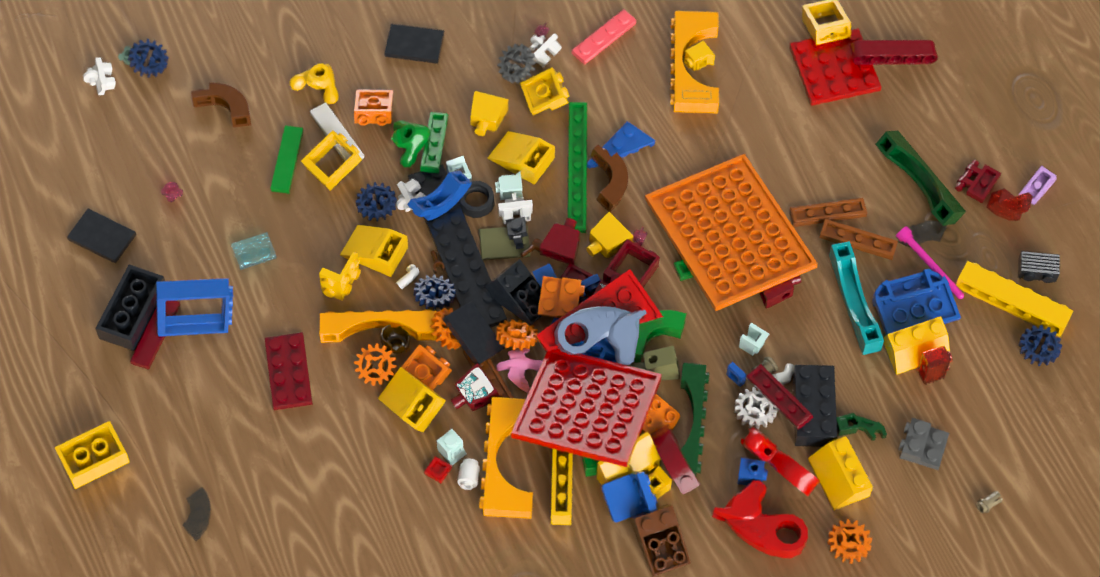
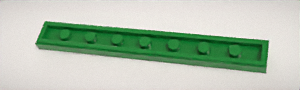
(577, 164)

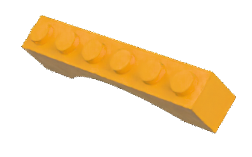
(338, 326)

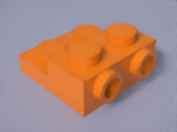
(373, 107)
(559, 296)
(427, 367)

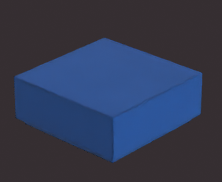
(736, 374)

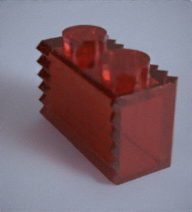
(934, 364)

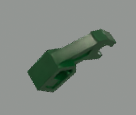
(859, 423)

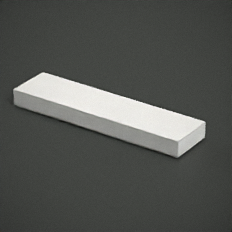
(327, 122)

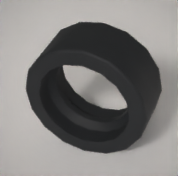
(481, 211)

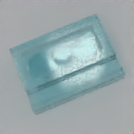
(253, 250)

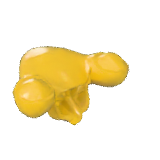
(319, 78)

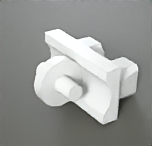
(550, 45)
(97, 74)
(408, 192)
(515, 206)

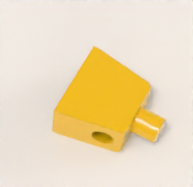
(487, 112)
(608, 237)

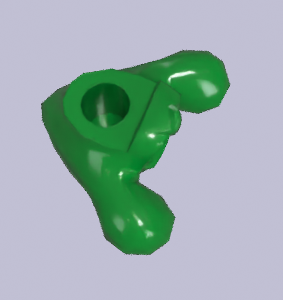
(411, 138)

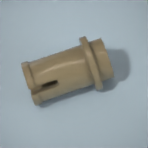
(984, 505)

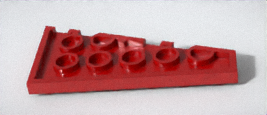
(622, 293)

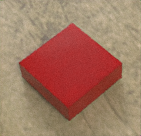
(438, 469)

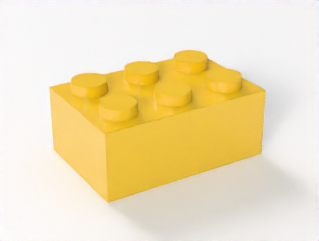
(92, 454)

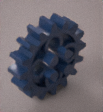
(157, 55)
(371, 210)
(427, 295)
(1050, 342)

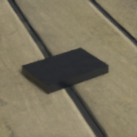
(414, 43)
(101, 235)
(473, 333)

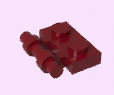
(983, 183)

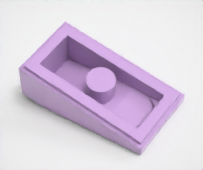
(1039, 184)

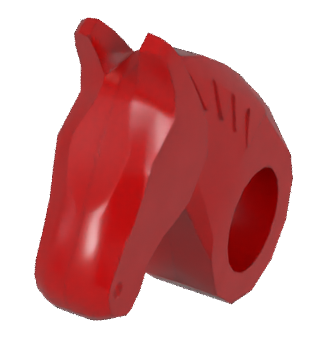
(786, 466)
(757, 529)

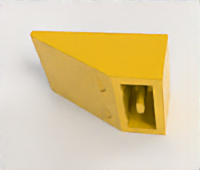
(524, 154)
(377, 248)
(411, 400)

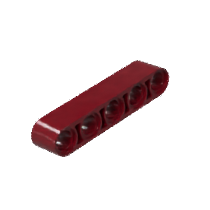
(893, 52)

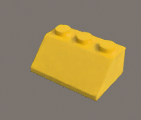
(908, 344)
(643, 458)
(840, 473)

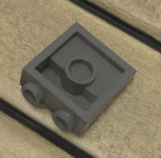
(923, 444)

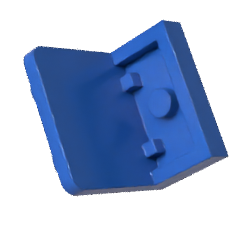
(629, 496)

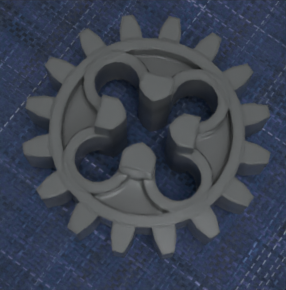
(513, 54)

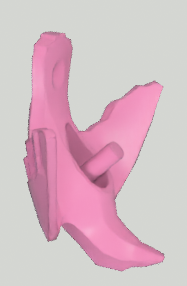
(517, 365)

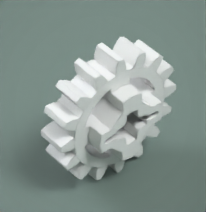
(755, 409)

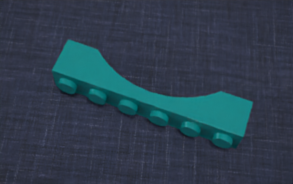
(863, 322)

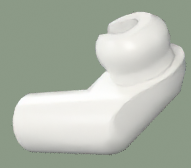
(412, 273)
(785, 376)

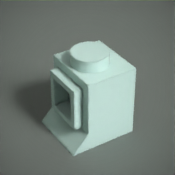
(458, 164)
(509, 184)
(754, 340)
(451, 447)

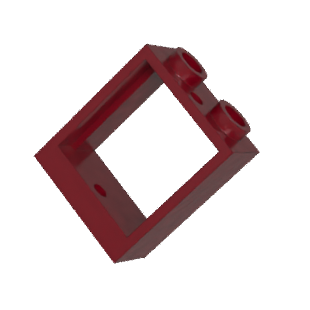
(640, 253)

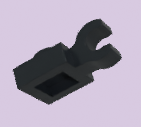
(516, 230)

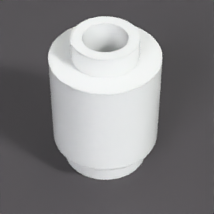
(468, 474)

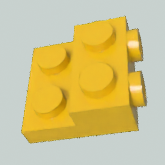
(545, 91)

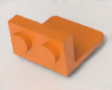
(659, 416)

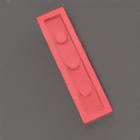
(604, 36)

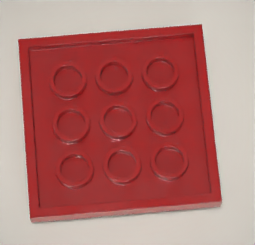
(830, 72)

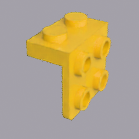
(339, 285)

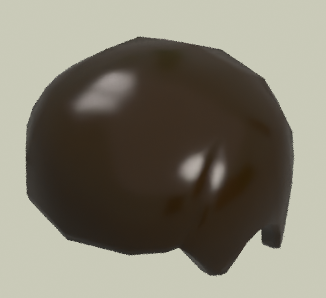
(395, 339)

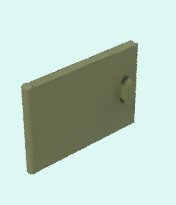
(496, 244)

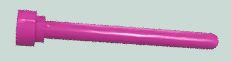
(906, 236)

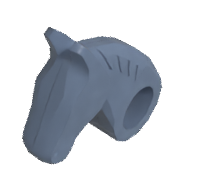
(612, 323)

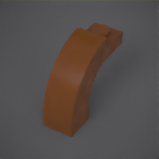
(224, 96)
(617, 176)

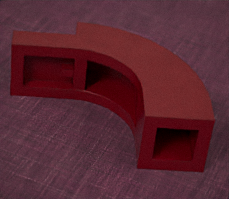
(674, 460)

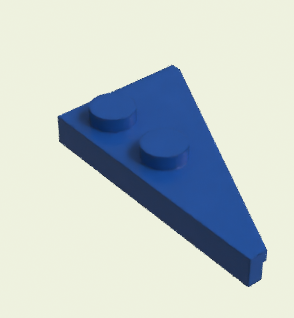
(625, 141)

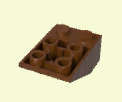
(660, 539)

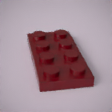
(288, 371)

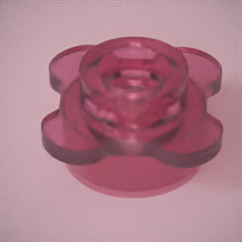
(542, 30)
(169, 187)
(639, 236)

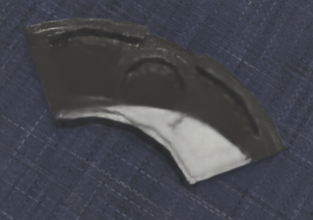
(926, 232)
(199, 514)

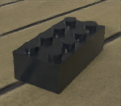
(129, 308)
(816, 392)

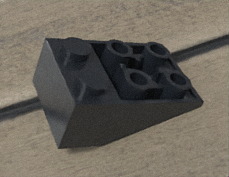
(517, 292)

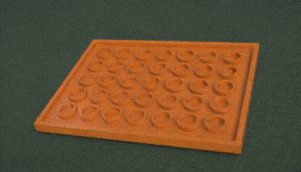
(730, 232)

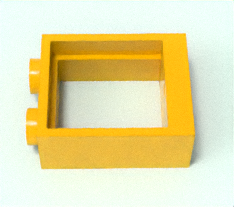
(821, 33)
(322, 149)

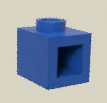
(751, 470)

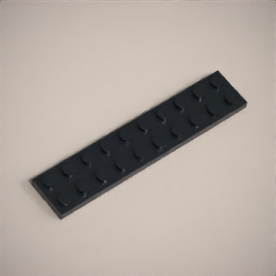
(460, 253)

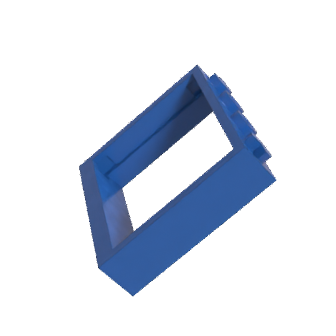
(194, 323)

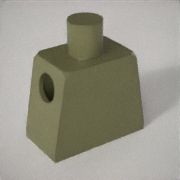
(661, 361)

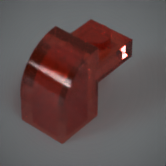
(1008, 206)

